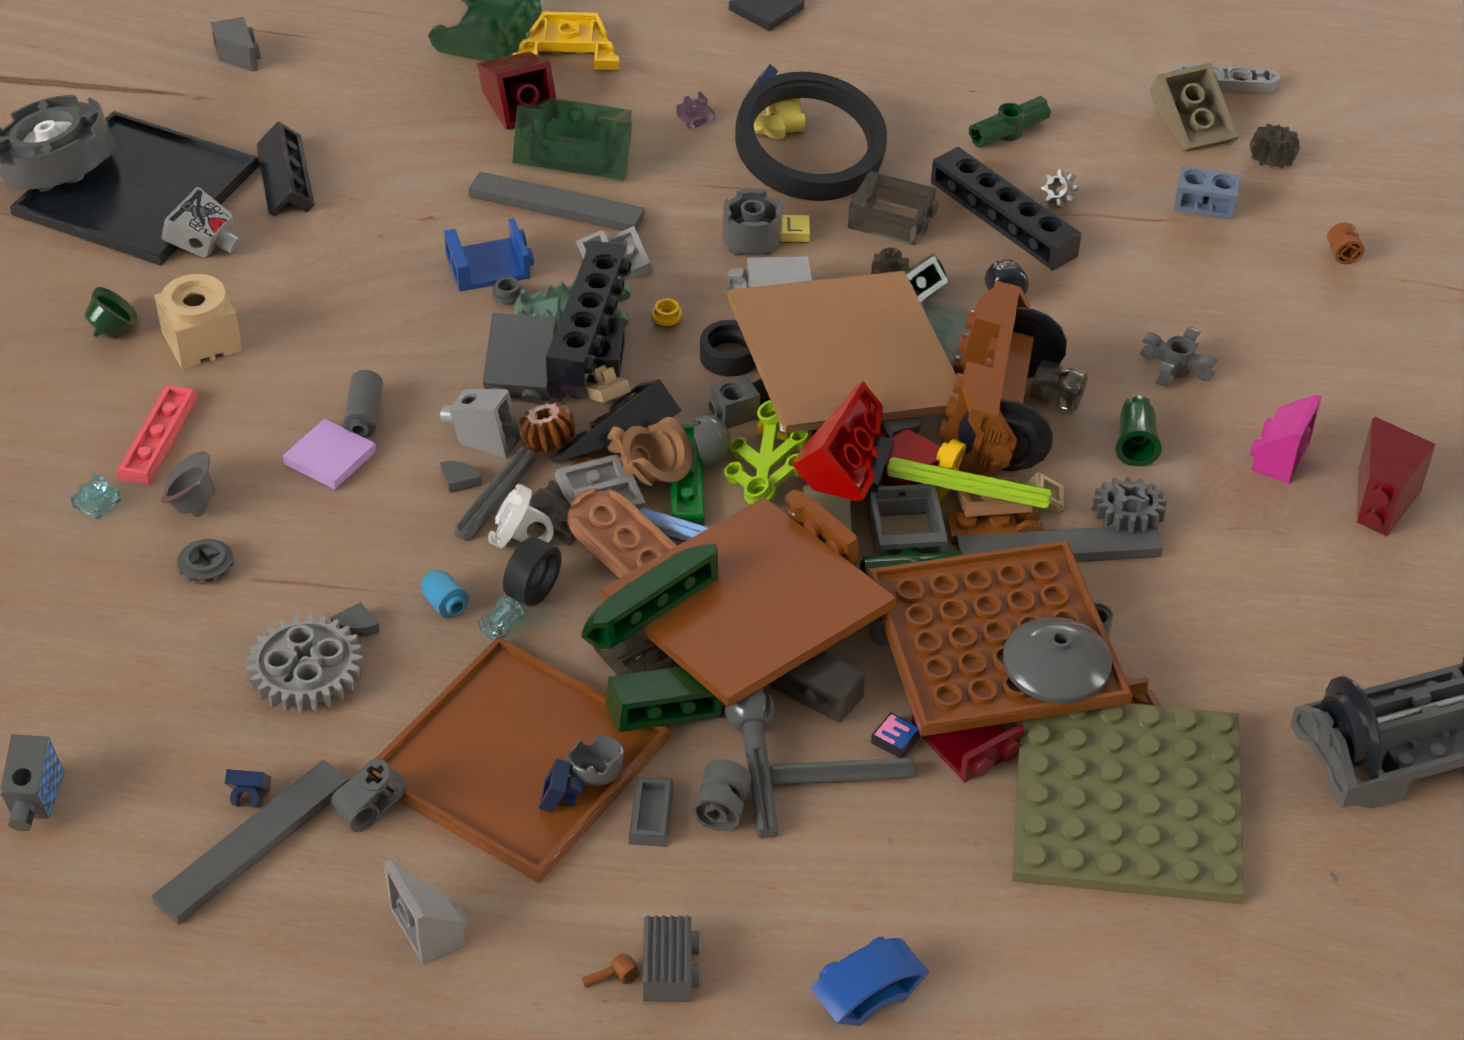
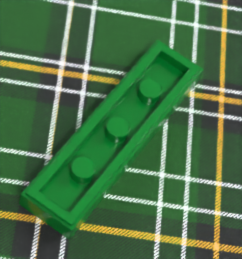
(688, 493)

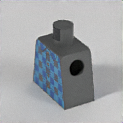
(30, 780)

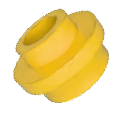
(666, 312)

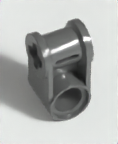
(366, 795)

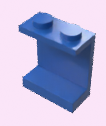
(487, 262)

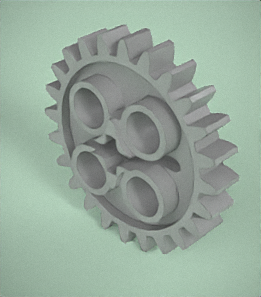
(304, 663)

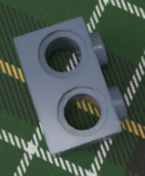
(1207, 192)

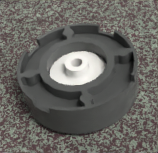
(53, 142)

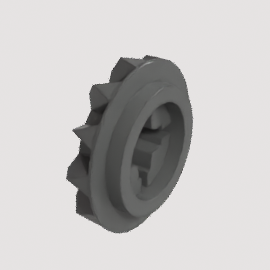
(213, 551)

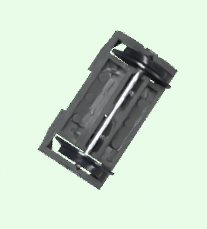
(1385, 734)

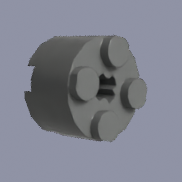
(752, 222)

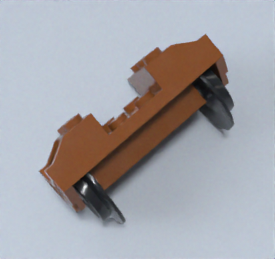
(990, 382)

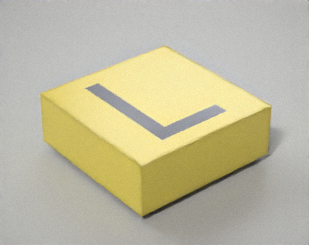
(795, 228)

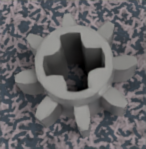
(1064, 194)

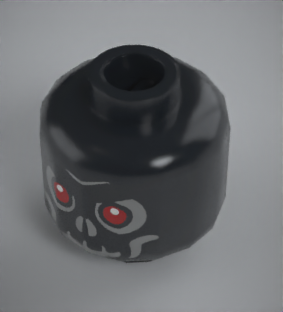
(1007, 272)

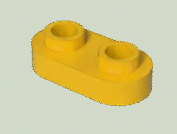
(950, 457)

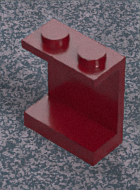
(976, 749)

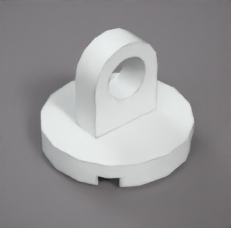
(516, 516)

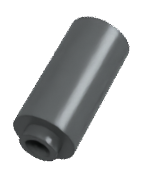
(363, 403)

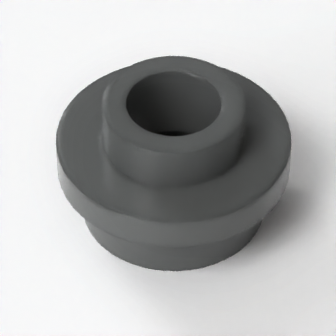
(507, 290)

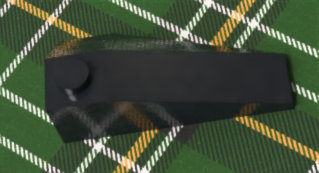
(642, 407)

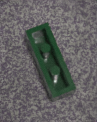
(658, 699)

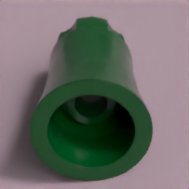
(1138, 435)

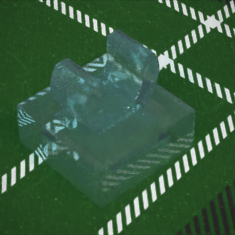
(96, 497)

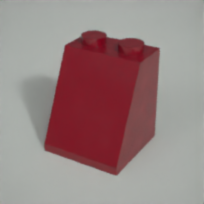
(515, 81)
(1390, 474)

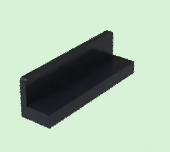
(284, 169)

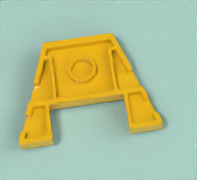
(571, 33)

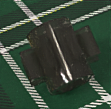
(889, 260)

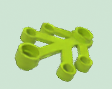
(763, 484)

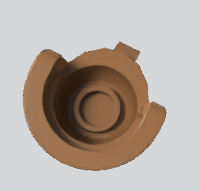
(653, 452)

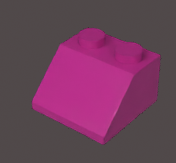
(1285, 439)

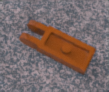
(959, 524)
(822, 525)

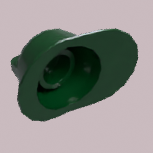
(109, 313)

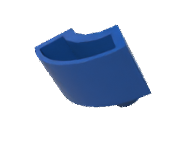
(869, 980)

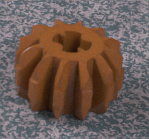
(547, 427)

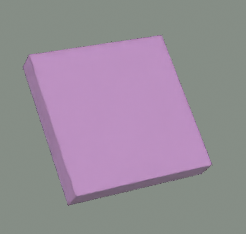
(329, 454)

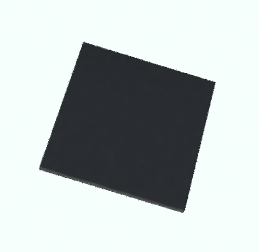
(137, 187)

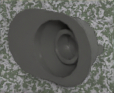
(190, 485)

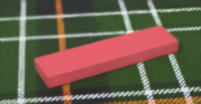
(157, 435)

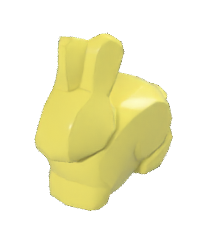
(781, 119)

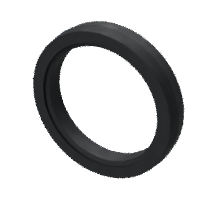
(823, 88)

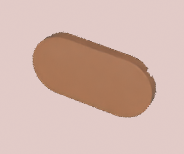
(616, 530)

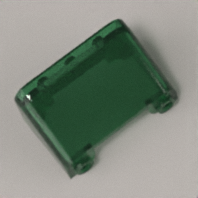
(488, 29)

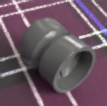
(722, 795)

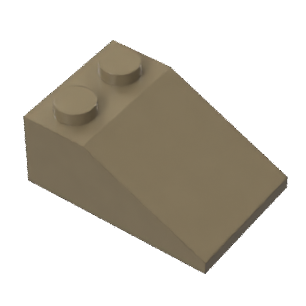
(1193, 107)

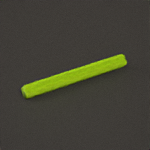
(969, 482)

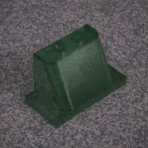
(573, 137)

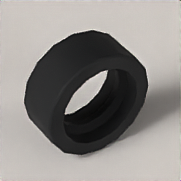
(725, 363)
(532, 571)

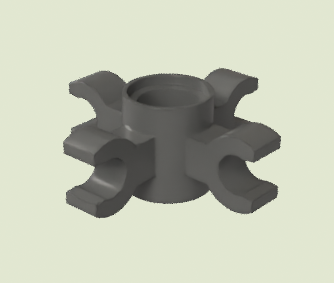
(1178, 356)

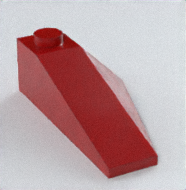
(843, 448)

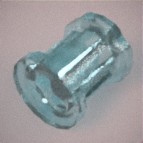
(501, 618)

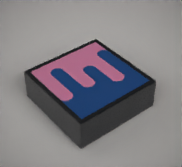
(895, 735)

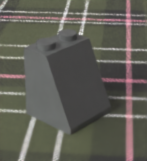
(518, 355)

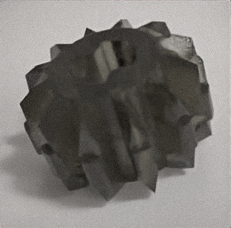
(1274, 145)

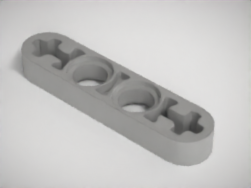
(1254, 79)

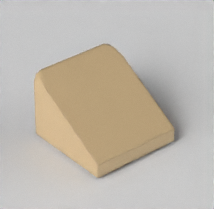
(1056, 488)

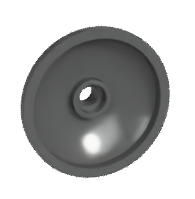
(1057, 660)

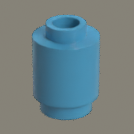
(444, 593)

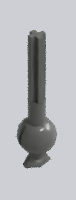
(752, 718)

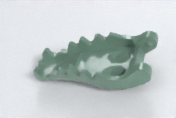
(554, 301)

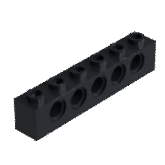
(1006, 208)
(588, 314)

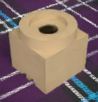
(197, 319)

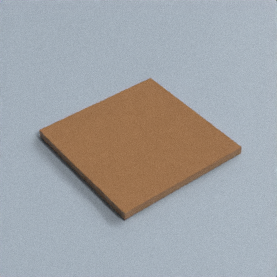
(833, 333)

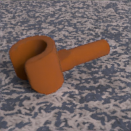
(621, 966)

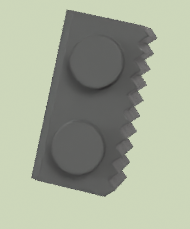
(667, 959)

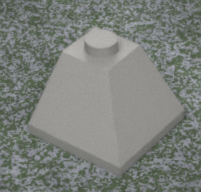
(424, 914)

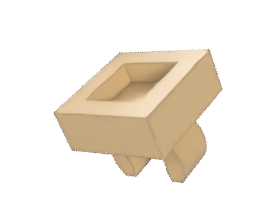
(608, 385)

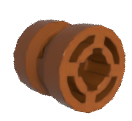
(1345, 243)

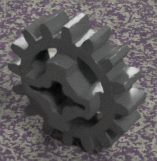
(1129, 505)

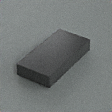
(651, 812)

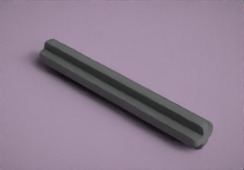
(494, 493)
(841, 771)

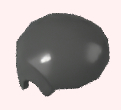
(712, 439)
(596, 762)

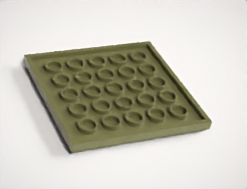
(1132, 802)

